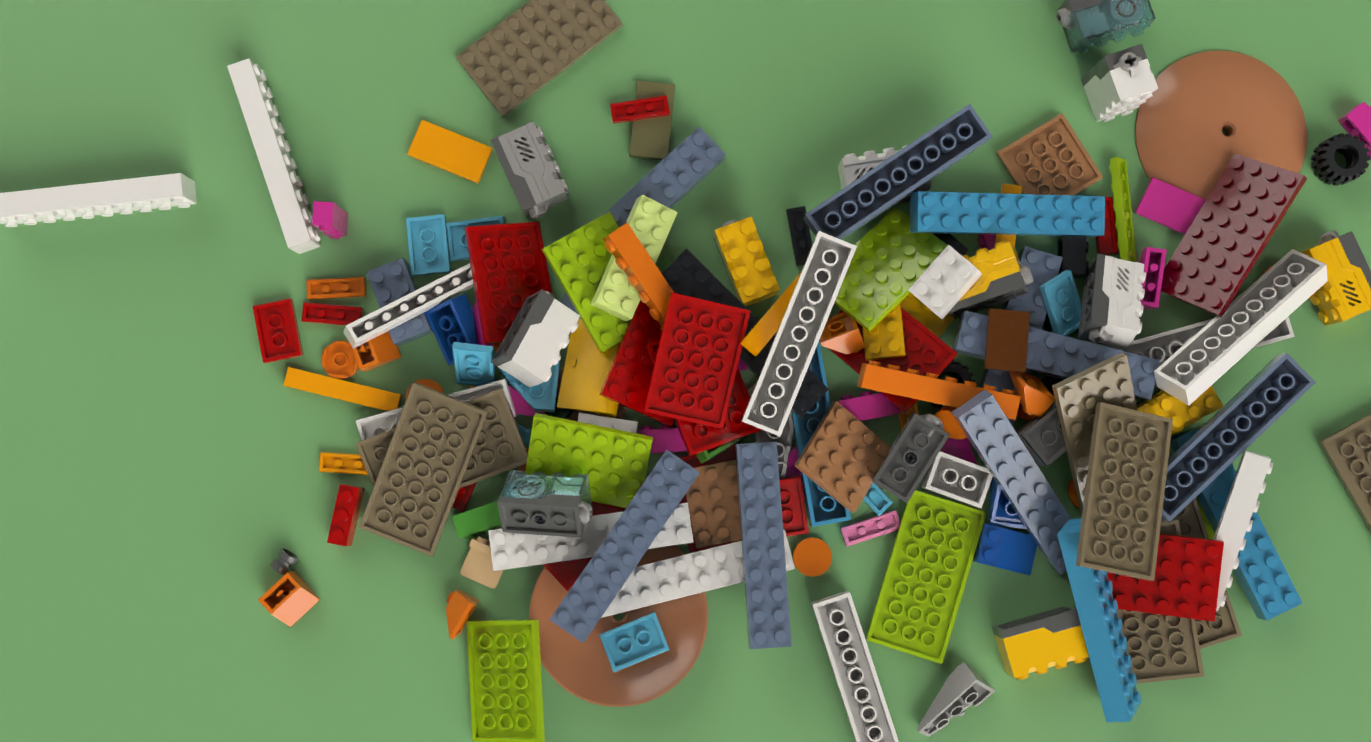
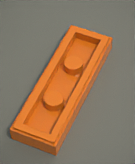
(336, 288)

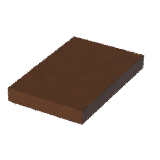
(1006, 340)

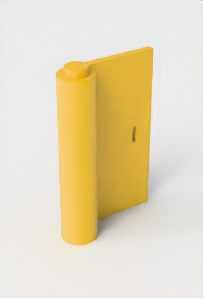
(584, 382)

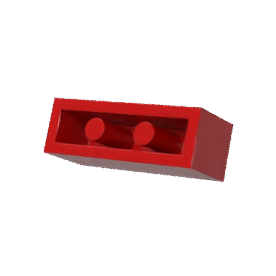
(345, 515)

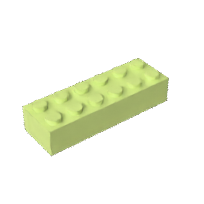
(651, 225)

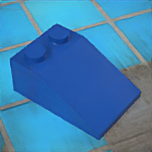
(452, 323)
(1000, 510)
(1005, 549)

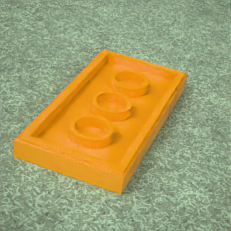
(450, 151)

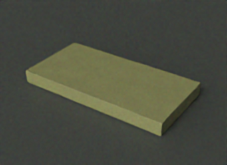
(652, 136)

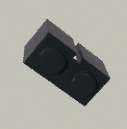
(1073, 251)

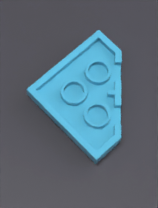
(541, 396)

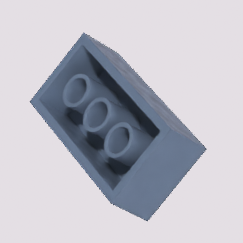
(390, 284)

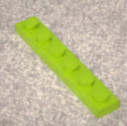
(1123, 209)

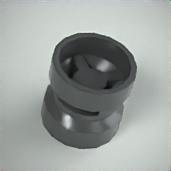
(284, 561)

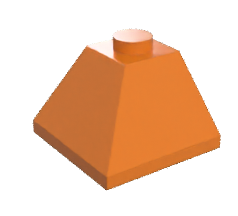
(842, 334)
(1034, 394)
(459, 611)

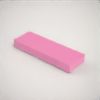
(870, 528)

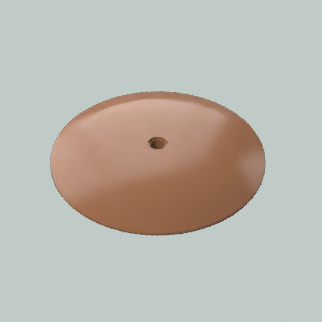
(1213, 91)
(585, 667)

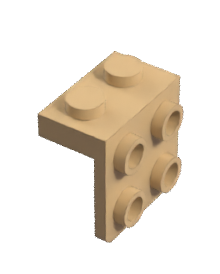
(479, 564)

